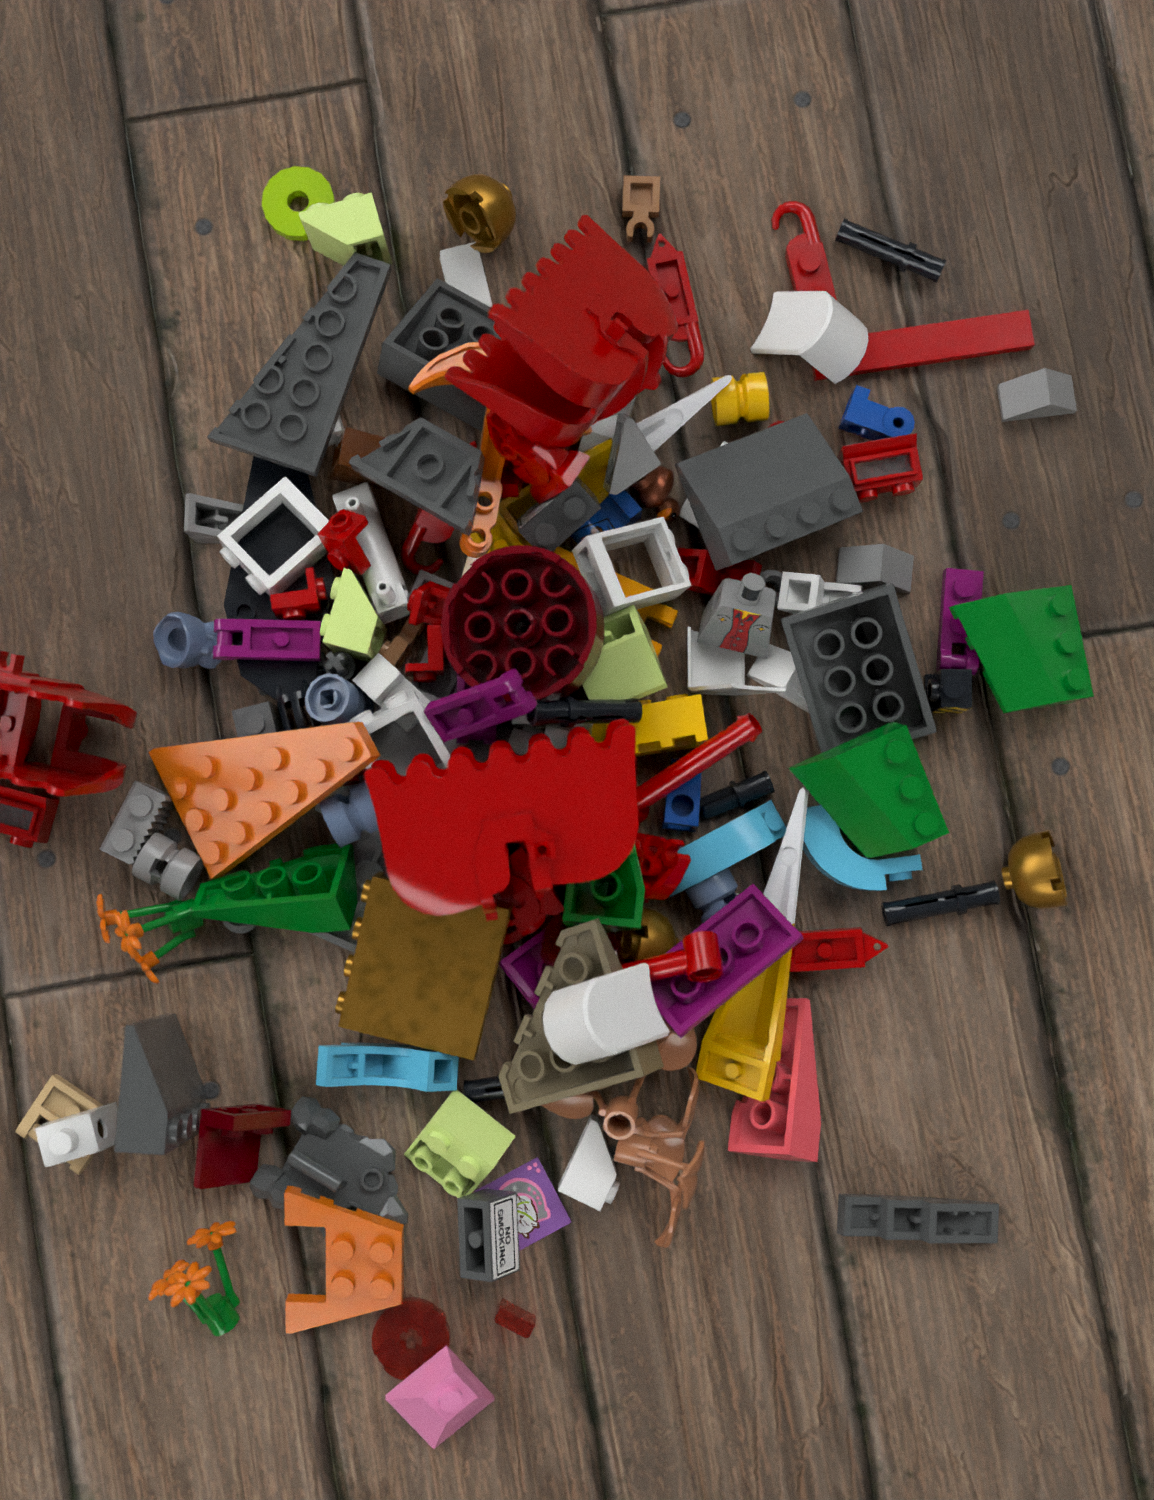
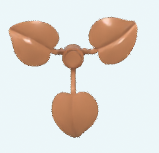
(622, 1111)
(642, 1152)

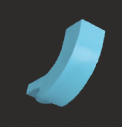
(731, 844)
(842, 865)
(386, 1066)

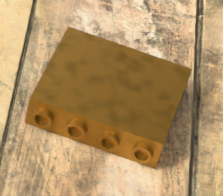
(421, 973)

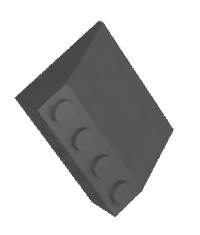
(433, 326)
(766, 490)
(858, 667)
(158, 1089)

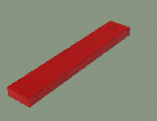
(944, 342)

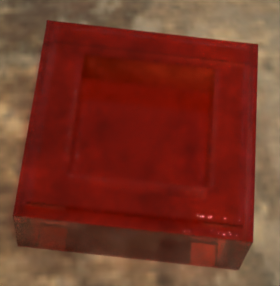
(515, 1318)

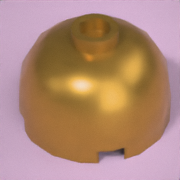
(482, 210)
(1035, 872)
(653, 939)

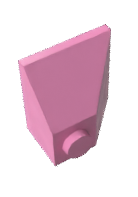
(439, 1397)

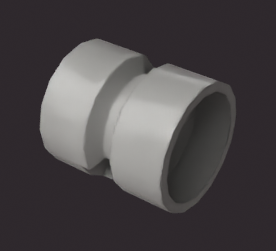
(180, 873)

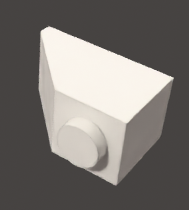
(591, 1169)

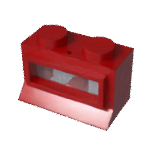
(883, 466)
(26, 816)

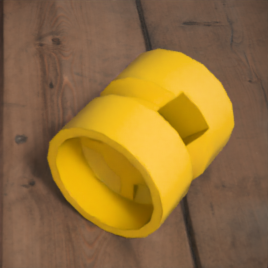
(741, 399)

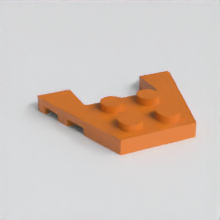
(361, 1262)

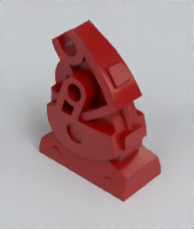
(544, 466)
(660, 865)
(526, 911)

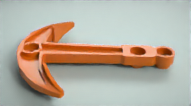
(490, 486)

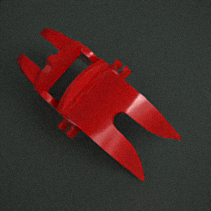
(560, 350)
(70, 770)
(452, 825)

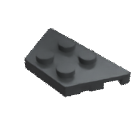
(428, 471)

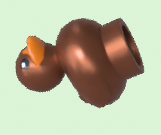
(653, 492)

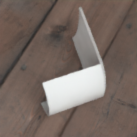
(815, 329)
(718, 670)
(603, 1016)

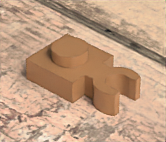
(641, 202)
(400, 648)

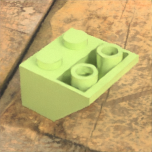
(346, 228)
(353, 621)
(627, 660)
(459, 1145)

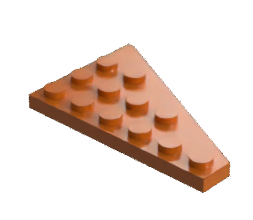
(255, 786)

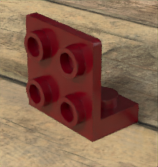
(231, 1142)

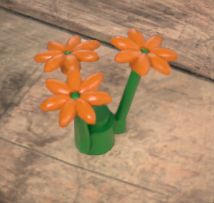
(176, 916)
(216, 1310)

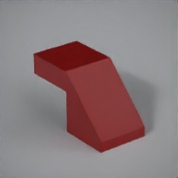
(703, 573)

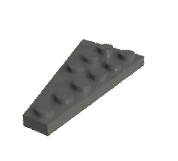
(304, 384)

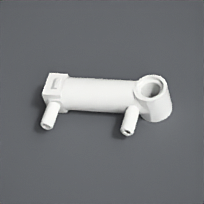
(384, 576)

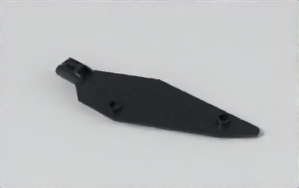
(270, 547)

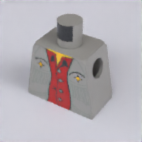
(739, 616)

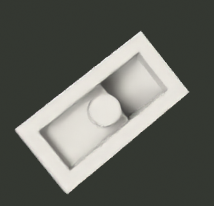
(779, 672)
(381, 680)

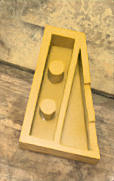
(666, 725)

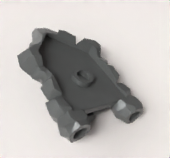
(335, 1165)

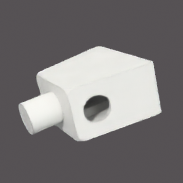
(77, 1135)

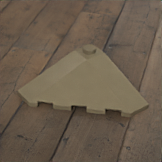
(536, 1071)

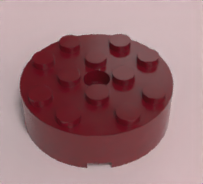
(518, 585)

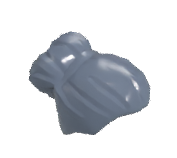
(185, 641)

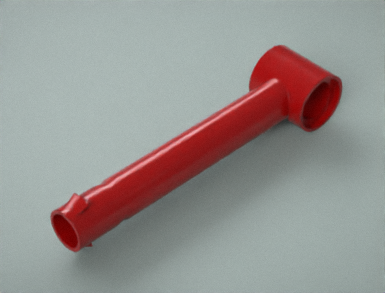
(716, 748)
(698, 959)

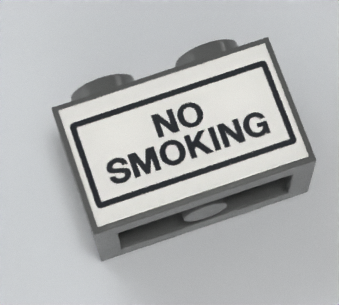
(559, 517)
(488, 1235)

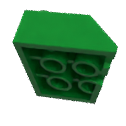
(1028, 647)
(876, 791)

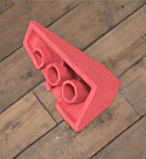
(791, 1119)

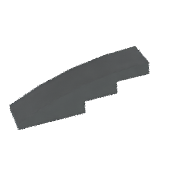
(918, 1218)

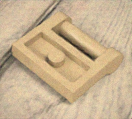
(54, 1102)

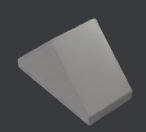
(1036, 395)
(629, 456)
(208, 517)
(875, 566)

